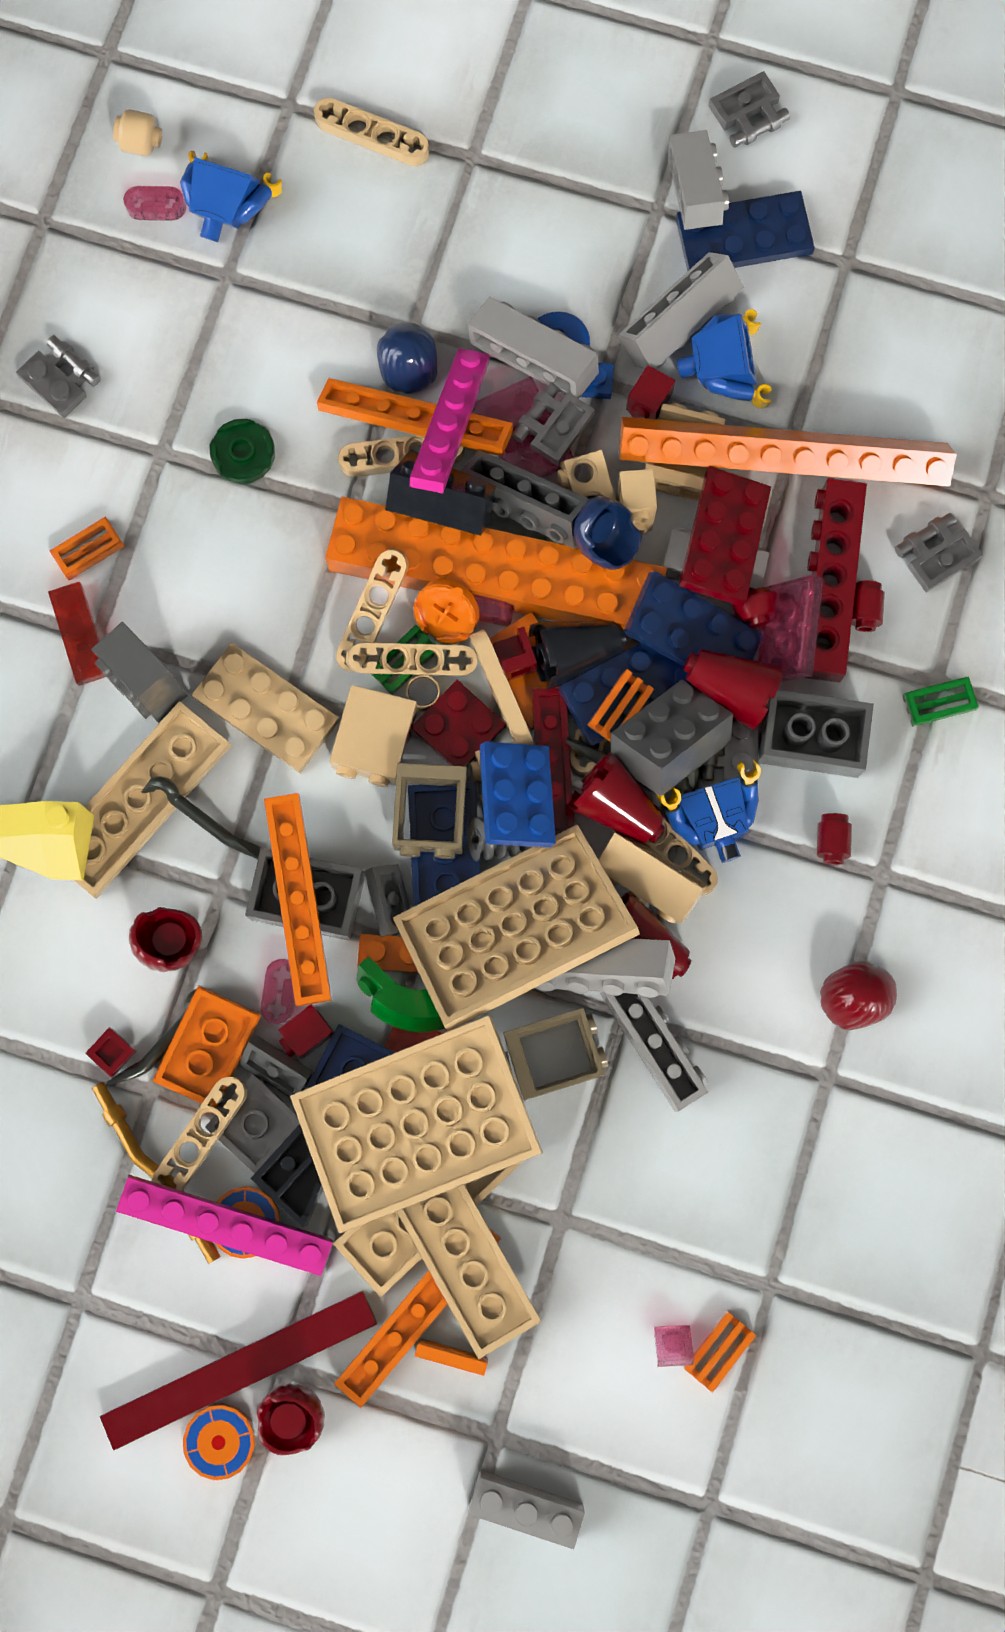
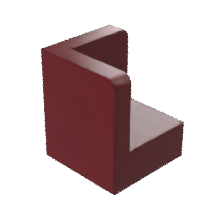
(516, 655)

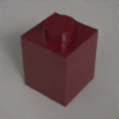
(649, 394)
(305, 1033)

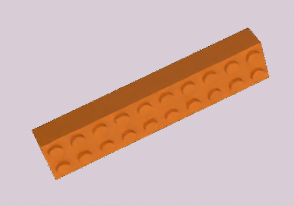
(498, 565)

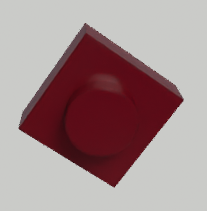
(110, 1052)

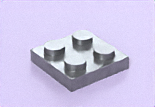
(257, 1126)

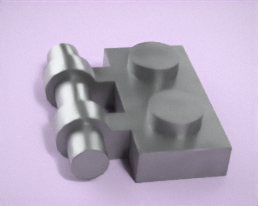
(744, 101)
(51, 384)
(562, 427)
(943, 560)
(741, 748)

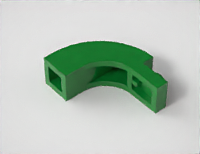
(396, 1004)

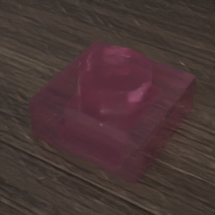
(673, 1346)

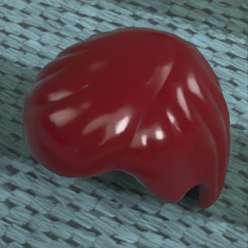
(165, 939)
(858, 995)
(290, 1419)

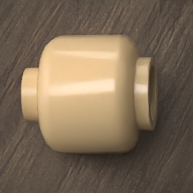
(137, 132)

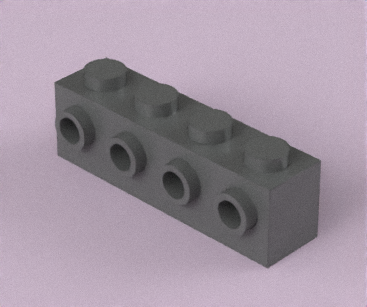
(529, 498)

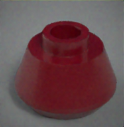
(758, 607)

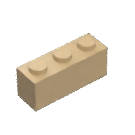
(651, 877)

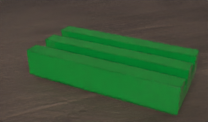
(414, 632)
(914, 709)

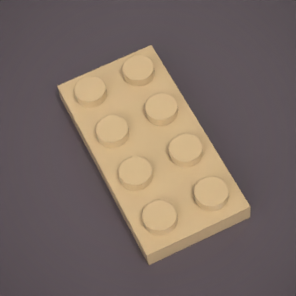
(265, 707)

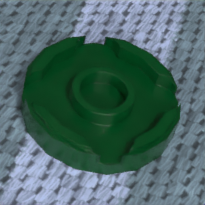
(242, 451)

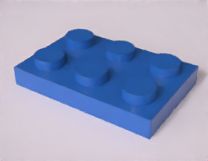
(517, 794)

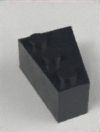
(462, 505)
(291, 1178)

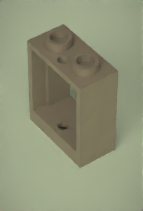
(429, 775)
(595, 1055)

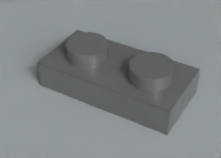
(387, 896)
(275, 1066)

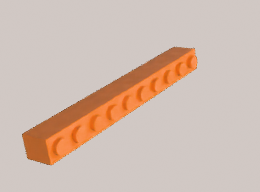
(786, 451)

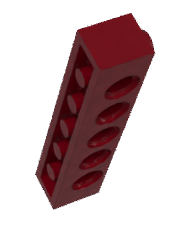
(849, 501)

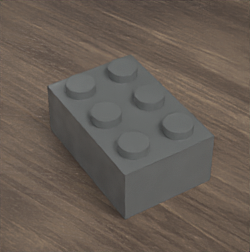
(138, 673)
(816, 733)
(672, 737)
(336, 891)

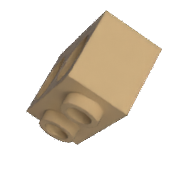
(599, 481)
(638, 494)

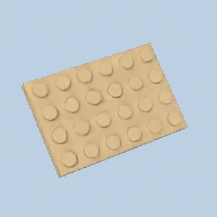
(514, 927)
(415, 1124)

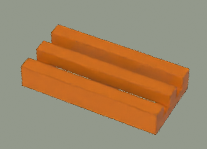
(92, 559)
(636, 684)
(451, 1357)
(731, 1359)

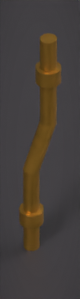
(115, 1116)

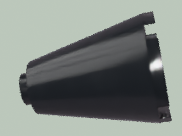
(573, 648)

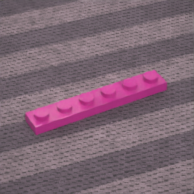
(449, 421)
(224, 1225)

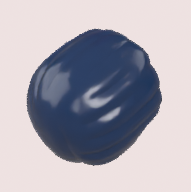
(407, 358)
(606, 533)

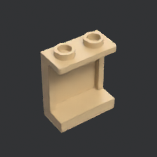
(676, 479)
(372, 735)

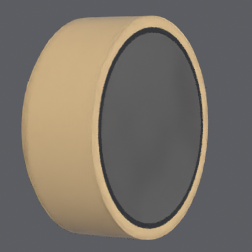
(423, 690)

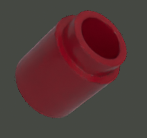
(868, 606)
(834, 838)

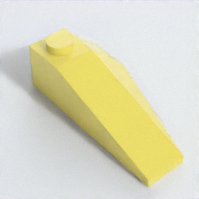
(47, 837)

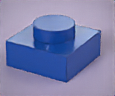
(602, 384)

